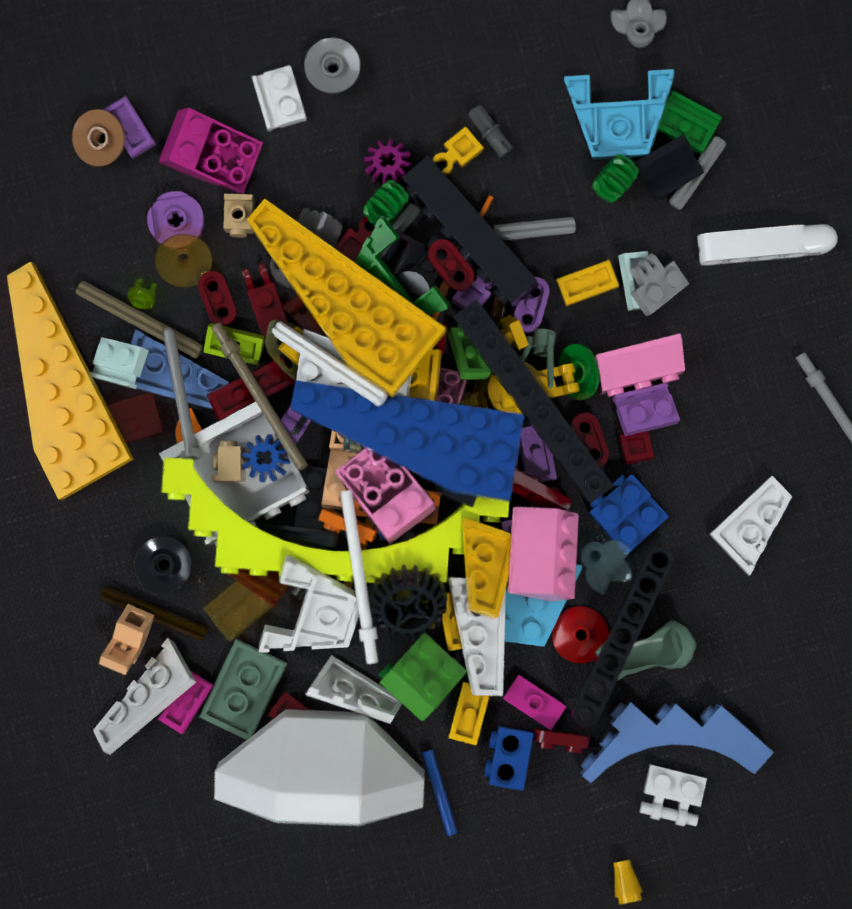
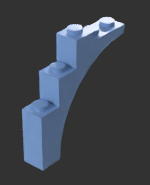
(673, 726)

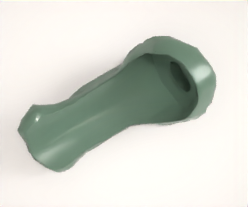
(668, 647)

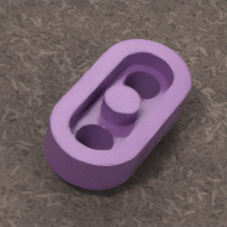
(533, 306)

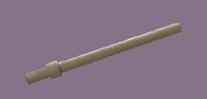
(231, 351)

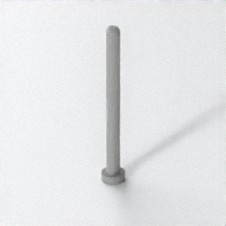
(190, 451)

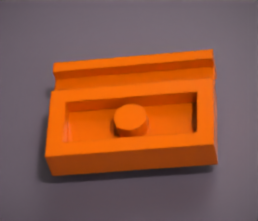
(335, 522)

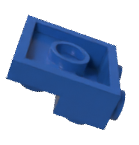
(627, 512)

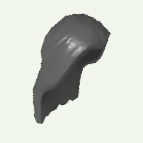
(321, 225)

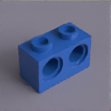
(516, 758)

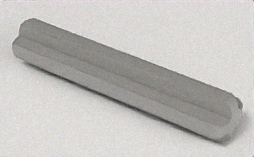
(706, 160)
(535, 228)

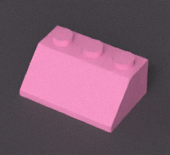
(640, 365)
(543, 553)

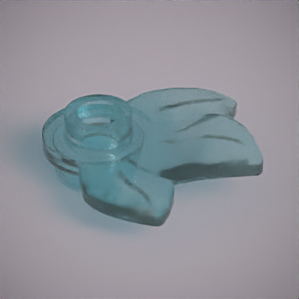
(610, 565)

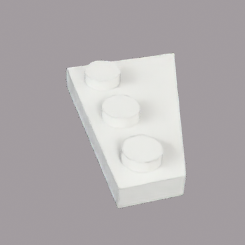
(750, 525)
(354, 691)

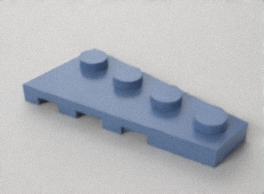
(157, 376)

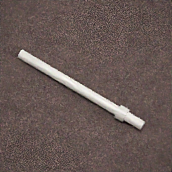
(367, 632)

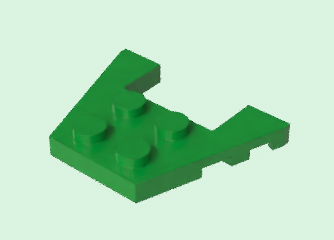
(368, 259)

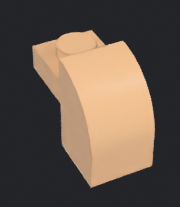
(128, 639)

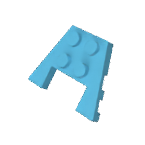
(620, 126)
(531, 619)

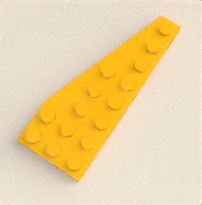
(65, 409)

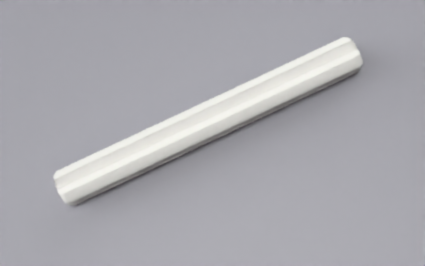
(329, 363)

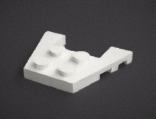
(325, 616)

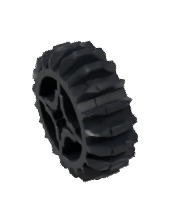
(411, 610)

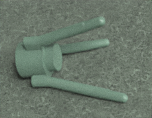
(543, 345)

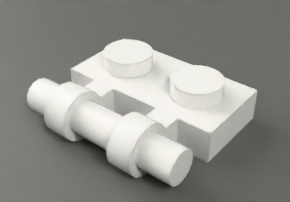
(674, 786)

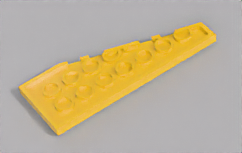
(361, 316)

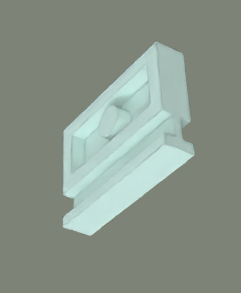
(118, 362)

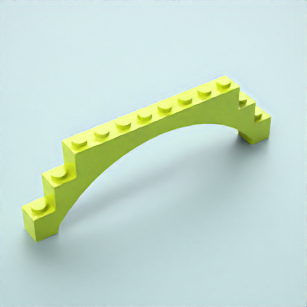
(250, 548)

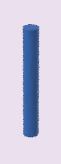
(439, 792)

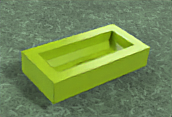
(250, 344)

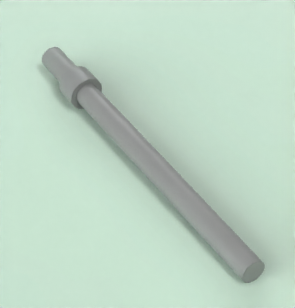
(816, 379)

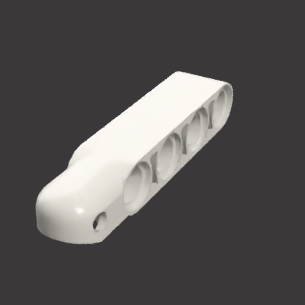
(765, 243)

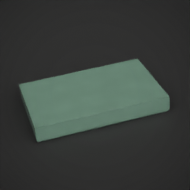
(243, 689)

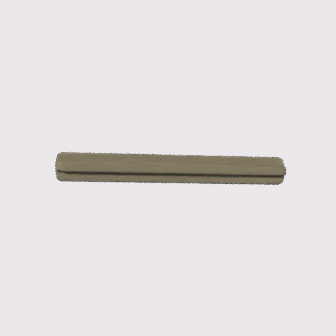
(136, 317)

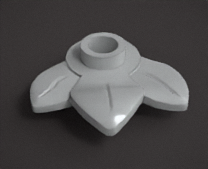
(638, 18)

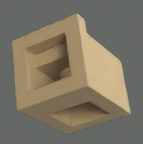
(238, 202)
(229, 463)

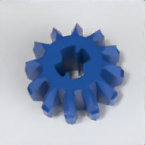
(255, 460)

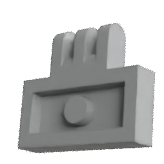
(656, 283)

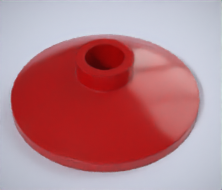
(565, 631)

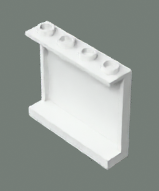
(250, 498)

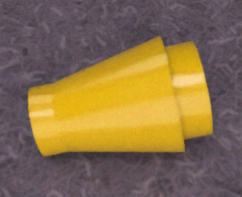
(626, 883)

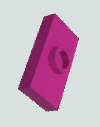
(534, 702)
(184, 708)

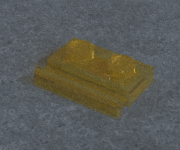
(236, 610)

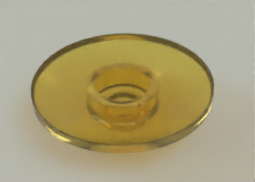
(183, 272)

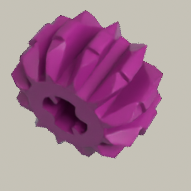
(386, 153)

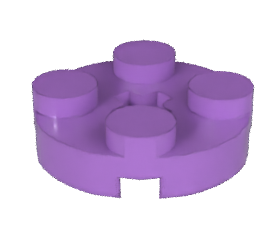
(163, 211)

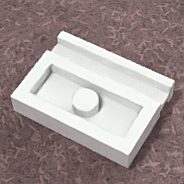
(279, 98)

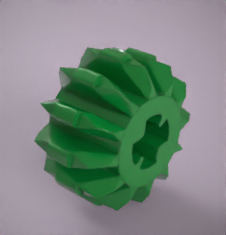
(615, 178)
(386, 202)

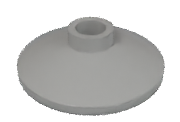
(332, 52)

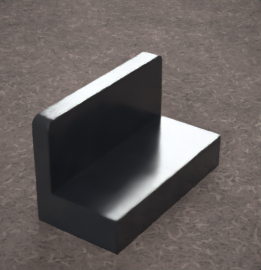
(668, 167)

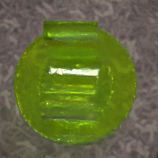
(141, 297)

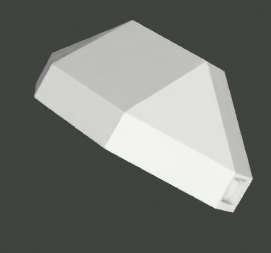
(321, 771)

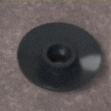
(148, 564)

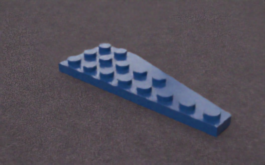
(446, 443)

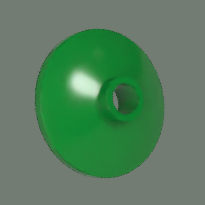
(585, 372)

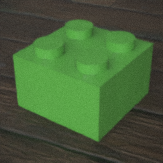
(423, 677)

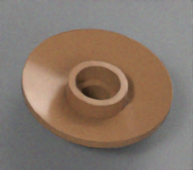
(87, 137)

